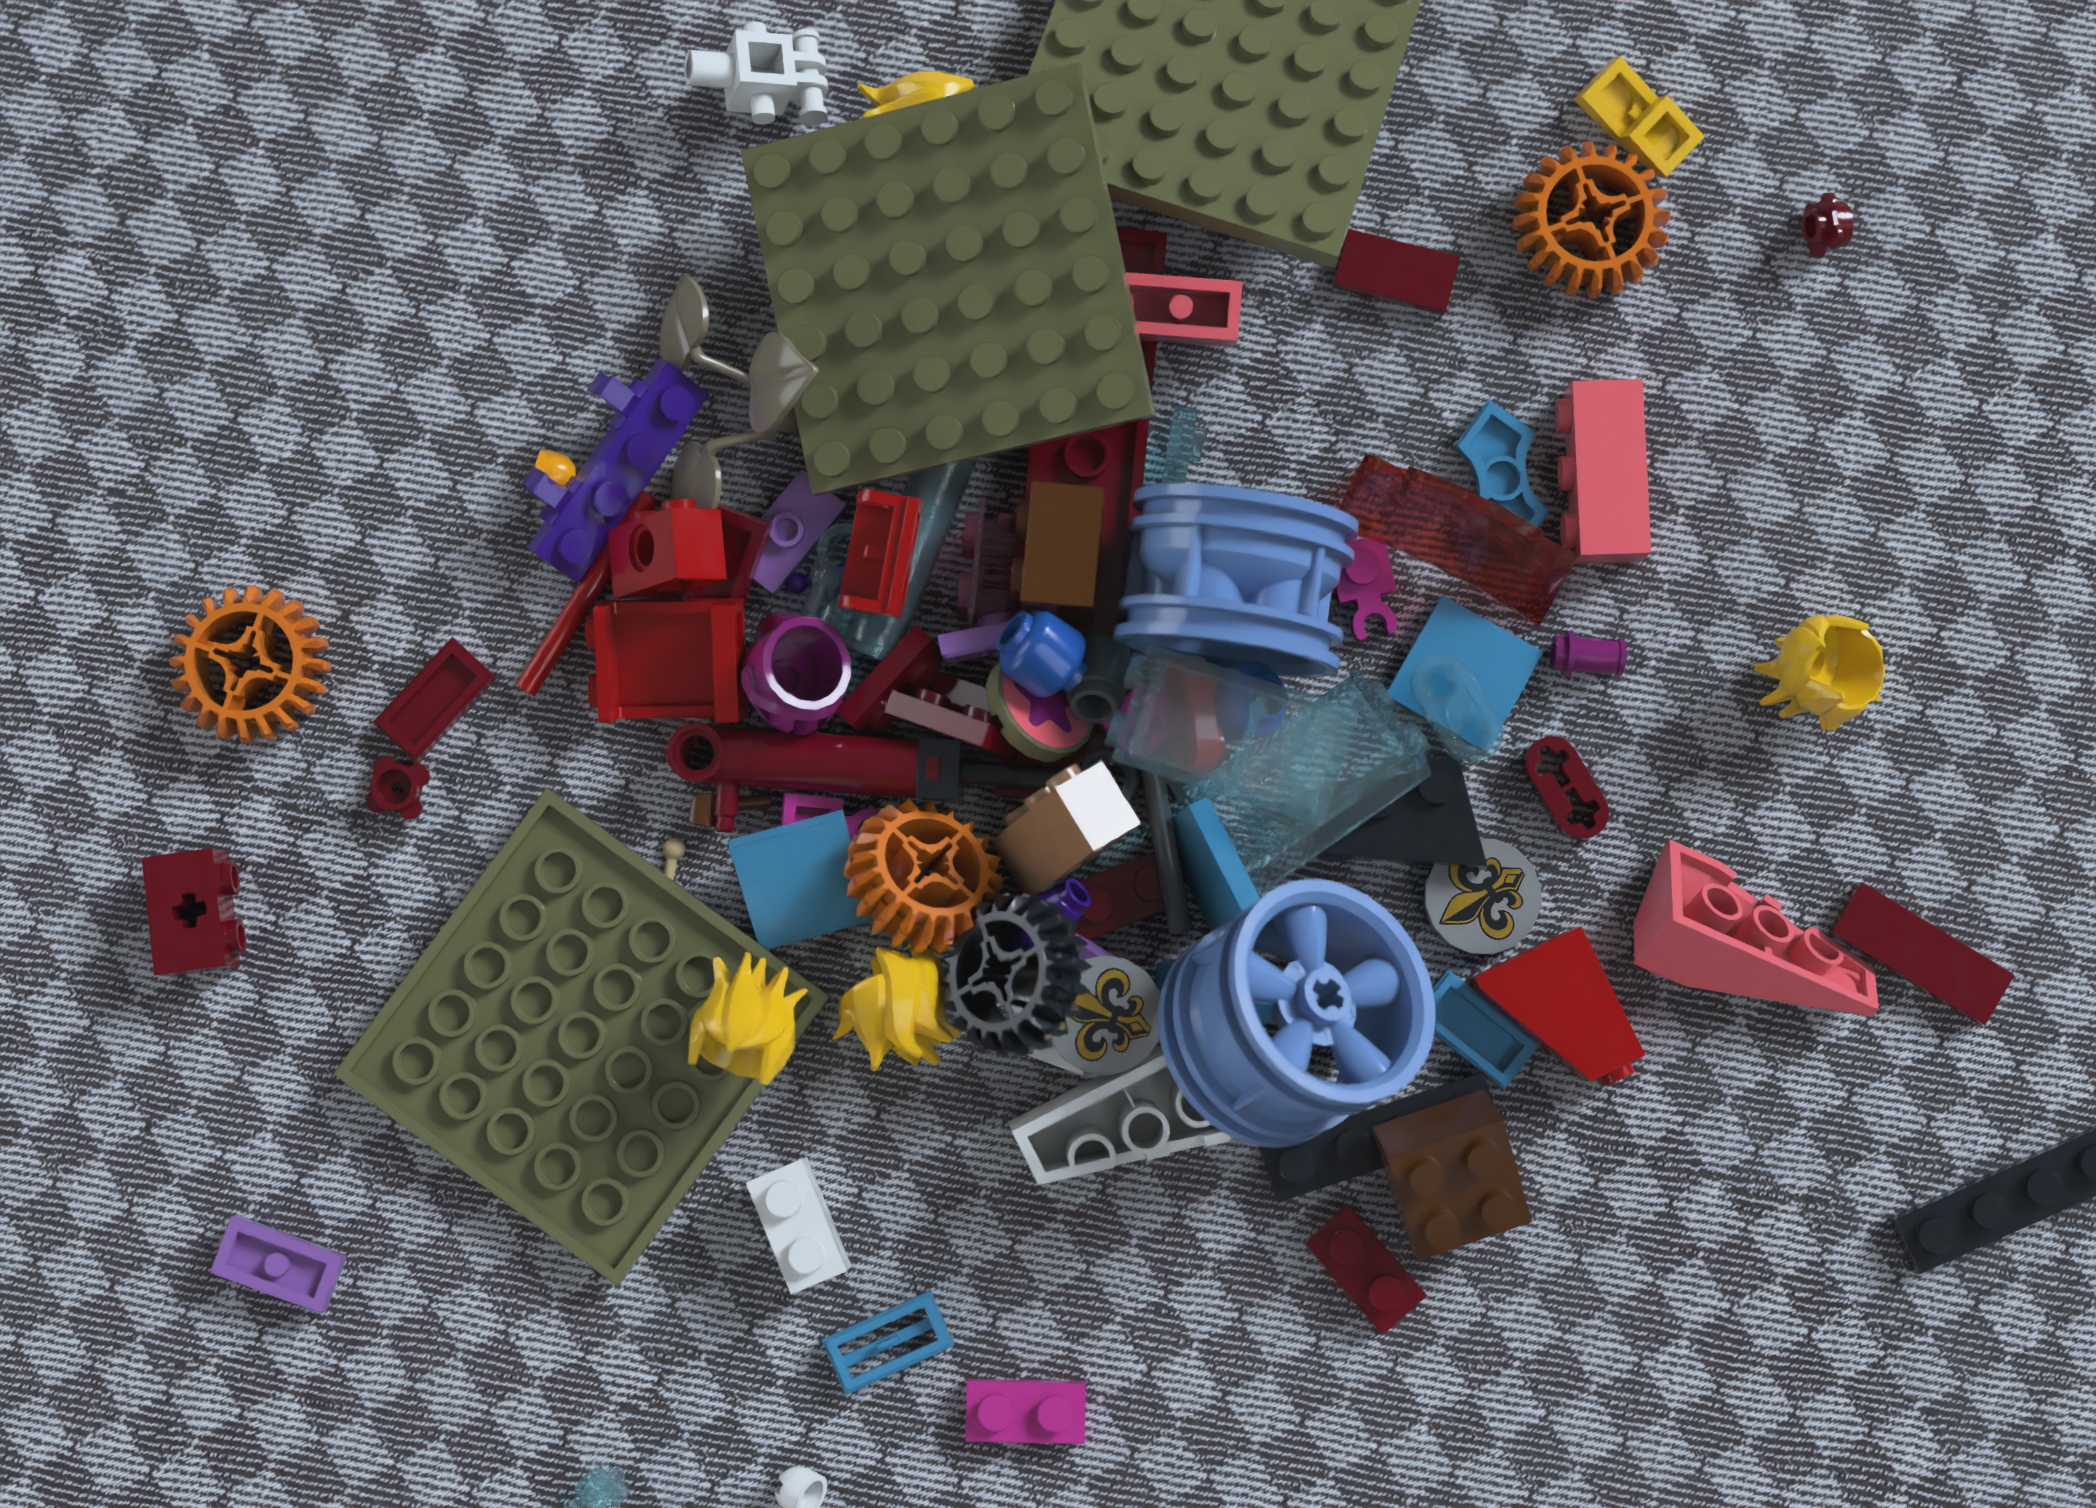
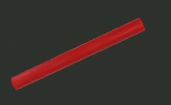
(575, 610)

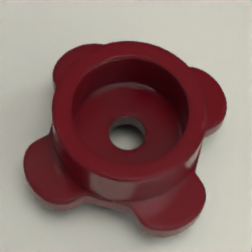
(1827, 225)
(386, 776)

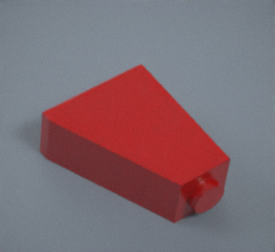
(1566, 1005)

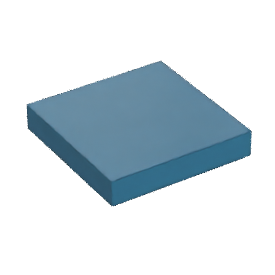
(1493, 655)
(1211, 864)
(796, 879)

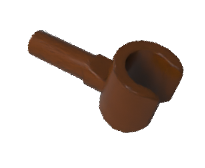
(703, 806)

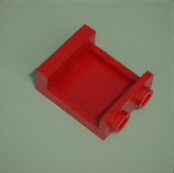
(667, 659)

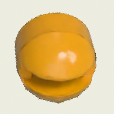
(556, 465)

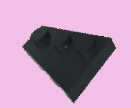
(1421, 827)

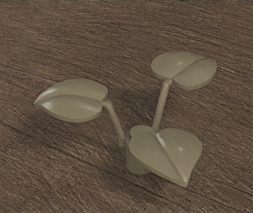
(776, 378)

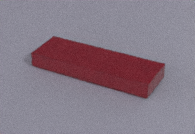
(1921, 953)

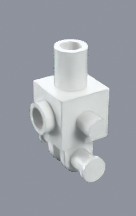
(765, 73)

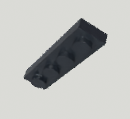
(1351, 1146)
(1998, 1203)

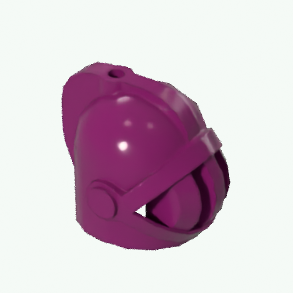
(796, 672)

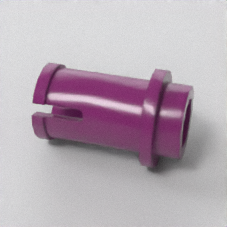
(1587, 654)

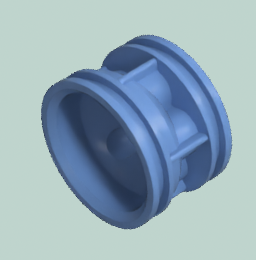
(1235, 577)

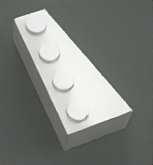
(1112, 1123)

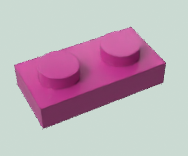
(1025, 1411)

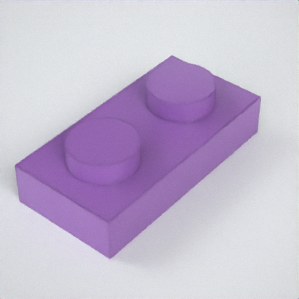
(278, 1264)

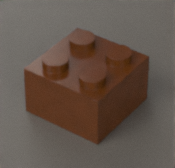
(1061, 550)
(1452, 1174)

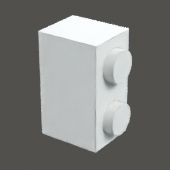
(798, 1225)

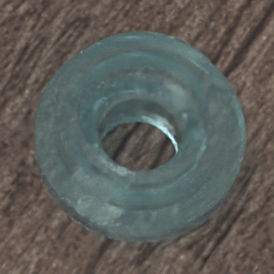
(601, 1489)

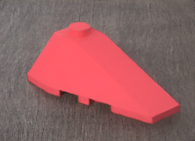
(1724, 940)

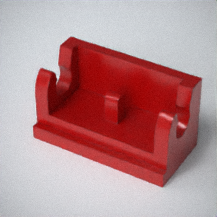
(880, 553)

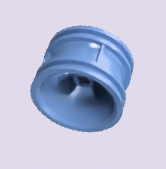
(1347, 986)

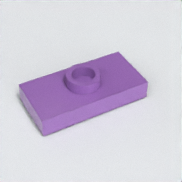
(797, 525)
(974, 642)

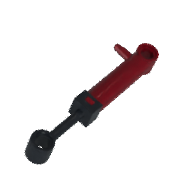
(852, 765)

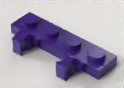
(641, 435)

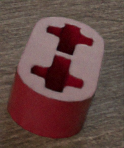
(1577, 780)

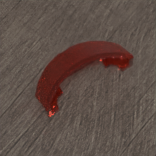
(1459, 535)

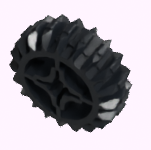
(1031, 983)

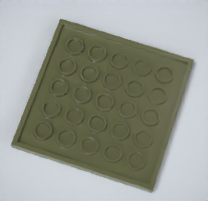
(1237, 107)
(949, 280)
(556, 1037)

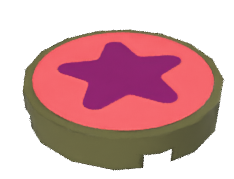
(1032, 724)

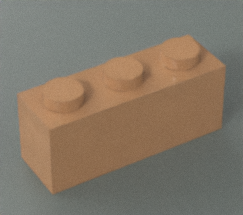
(1064, 827)

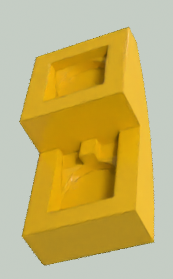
(1638, 118)

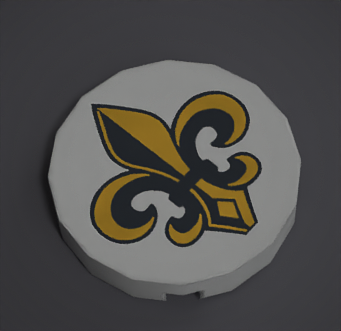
(1484, 908)
(1116, 1021)

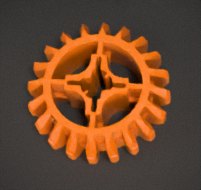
(1584, 196)
(254, 643)
(904, 846)

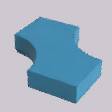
(1496, 454)

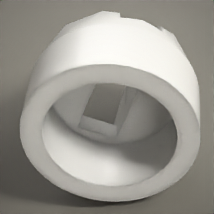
(801, 1488)

